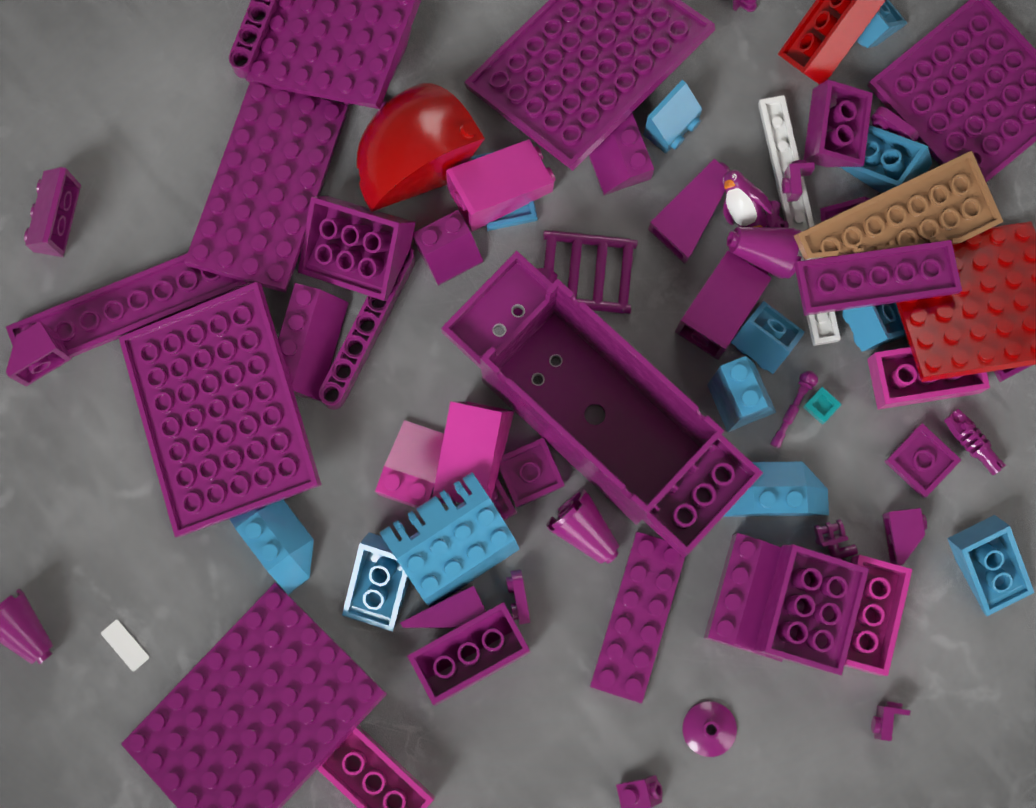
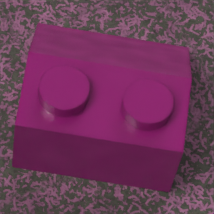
(447, 247)
(35, 354)

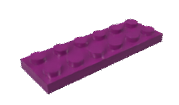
(877, 277)
(638, 618)

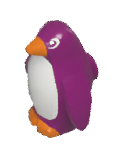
(744, 201)

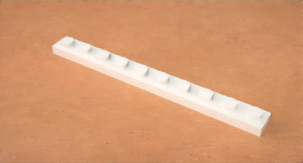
(798, 214)

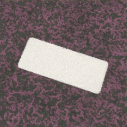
(125, 645)

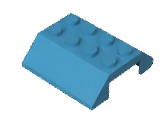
(453, 543)

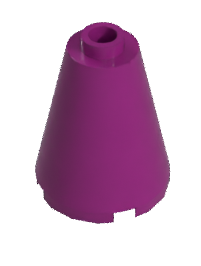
(767, 248)
(585, 528)
(22, 629)

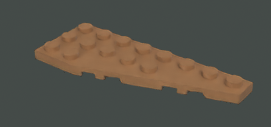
(933, 207)

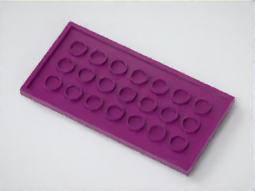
(265, 186)

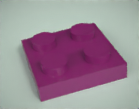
(922, 460)
(530, 472)

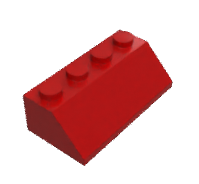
(827, 35)

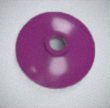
(695, 727)

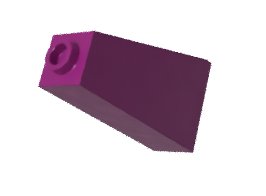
(688, 214)

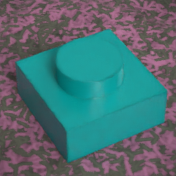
(822, 405)

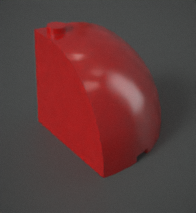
(414, 144)

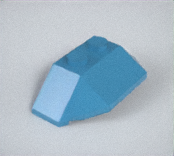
(783, 491)
(278, 543)

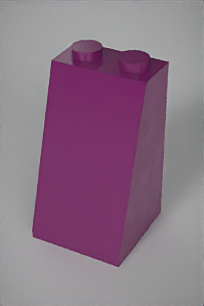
(723, 304)

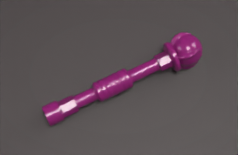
(807, 381)

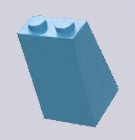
(740, 394)

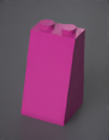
(499, 183)
(472, 443)

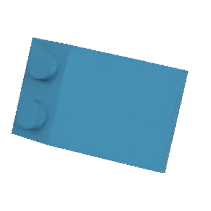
(890, 160)
(991, 564)
(376, 585)

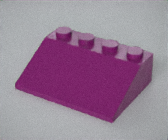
(354, 246)
(743, 593)
(811, 609)

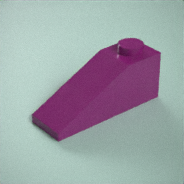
(448, 613)

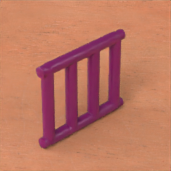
(603, 243)

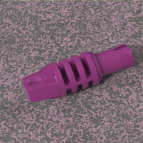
(973, 440)

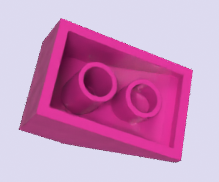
(411, 465)

